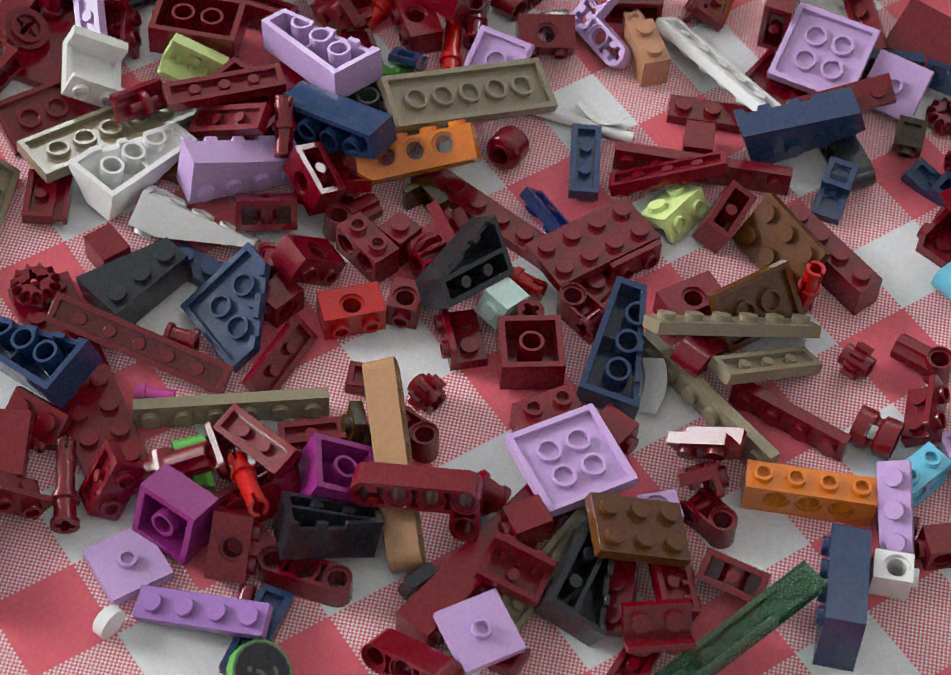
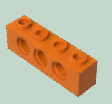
(464, 151)
(809, 493)

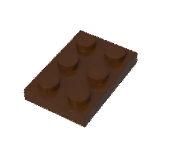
(778, 234)
(759, 293)
(637, 530)

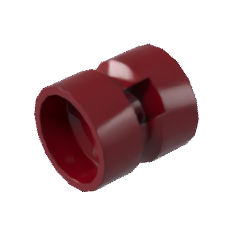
(885, 437)

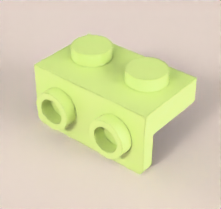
(189, 59)
(677, 210)

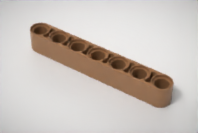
(392, 445)

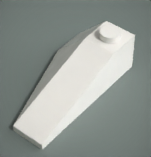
(118, 173)
(167, 215)

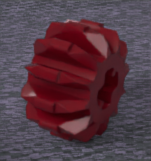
(423, 250)

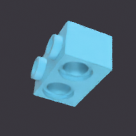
(929, 472)

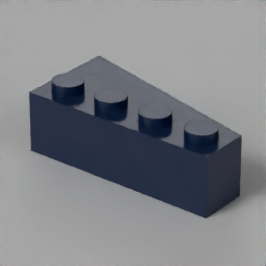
(340, 123)
(799, 126)
(616, 355)
(46, 360)
(844, 605)

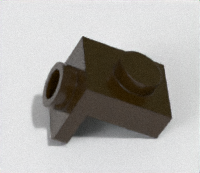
(909, 136)
(423, 193)
(356, 424)

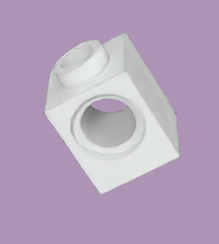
(885, 584)

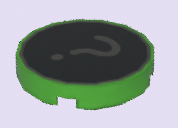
(259, 658)

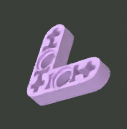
(594, 25)

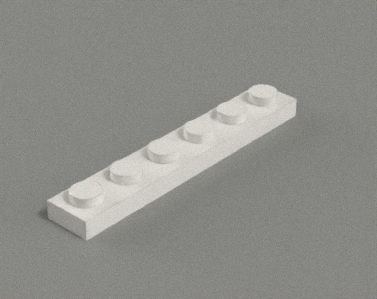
(713, 63)

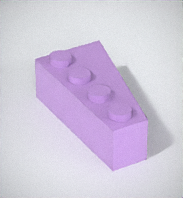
(320, 53)
(228, 167)

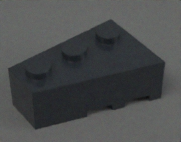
(466, 265)
(137, 281)
(325, 528)
(578, 589)

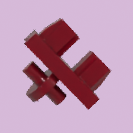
(138, 101)

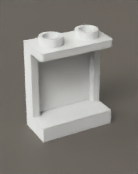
(91, 66)

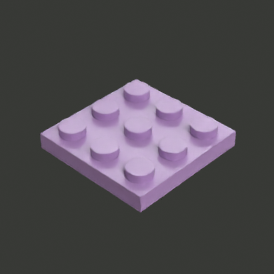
(822, 50)
(570, 459)

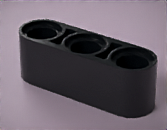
(852, 151)

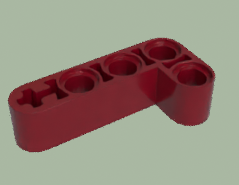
(422, 489)

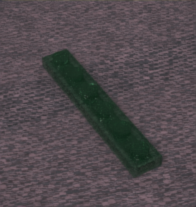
(750, 623)

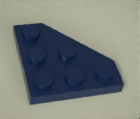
(232, 306)

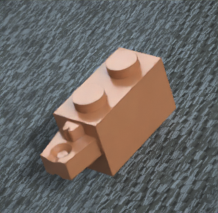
(649, 54)

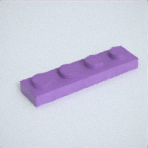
(203, 612)

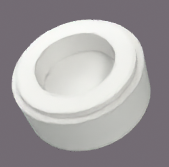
(108, 621)

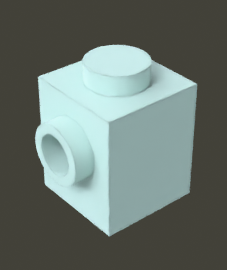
(500, 300)

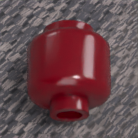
(507, 147)

